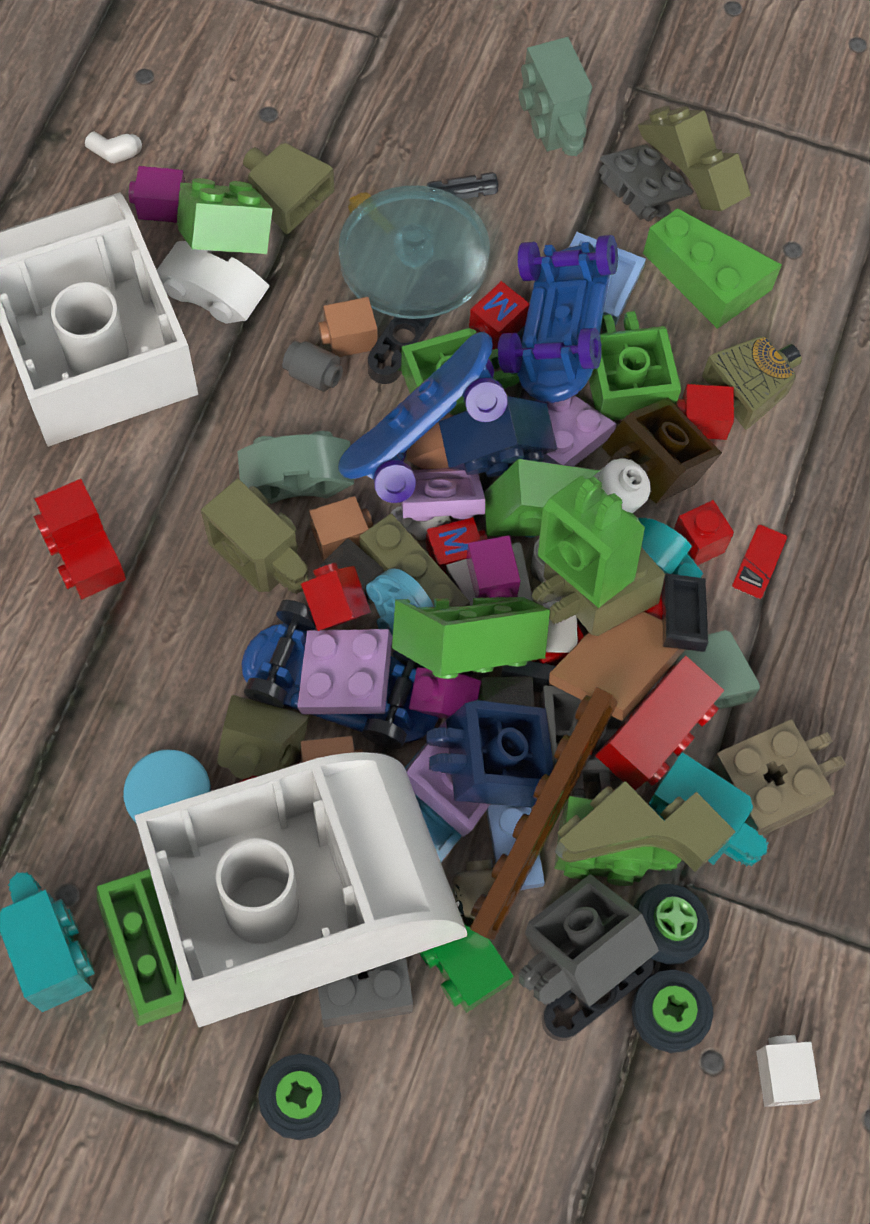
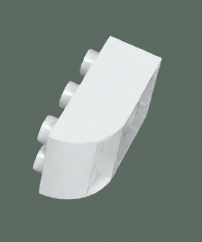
(89, 320)
(296, 881)

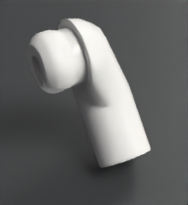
(114, 149)
(418, 528)

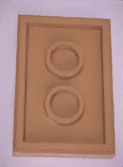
(620, 661)

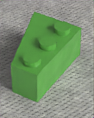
(709, 266)
(518, 496)
(471, 637)
(141, 946)

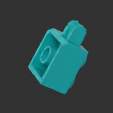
(727, 800)
(42, 945)

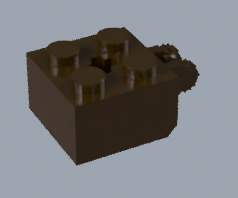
(664, 446)

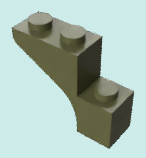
(689, 144)
(627, 822)

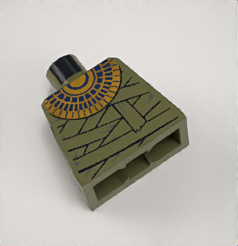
(757, 373)

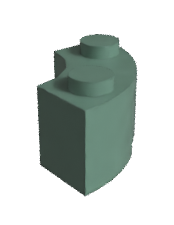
(294, 465)

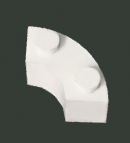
(221, 287)

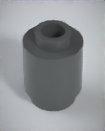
(312, 365)

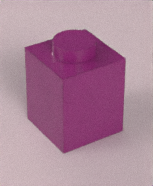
(156, 193)
(493, 568)
(442, 696)

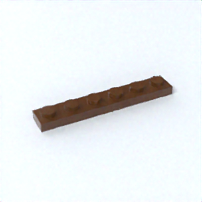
(535, 828)

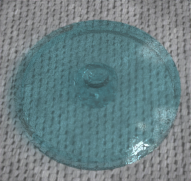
(414, 251)

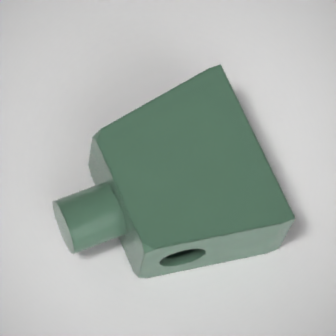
(727, 667)

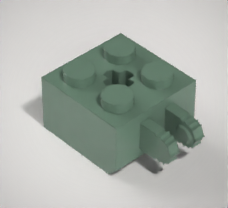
(556, 95)

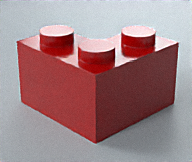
(76, 532)

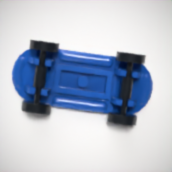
(274, 672)

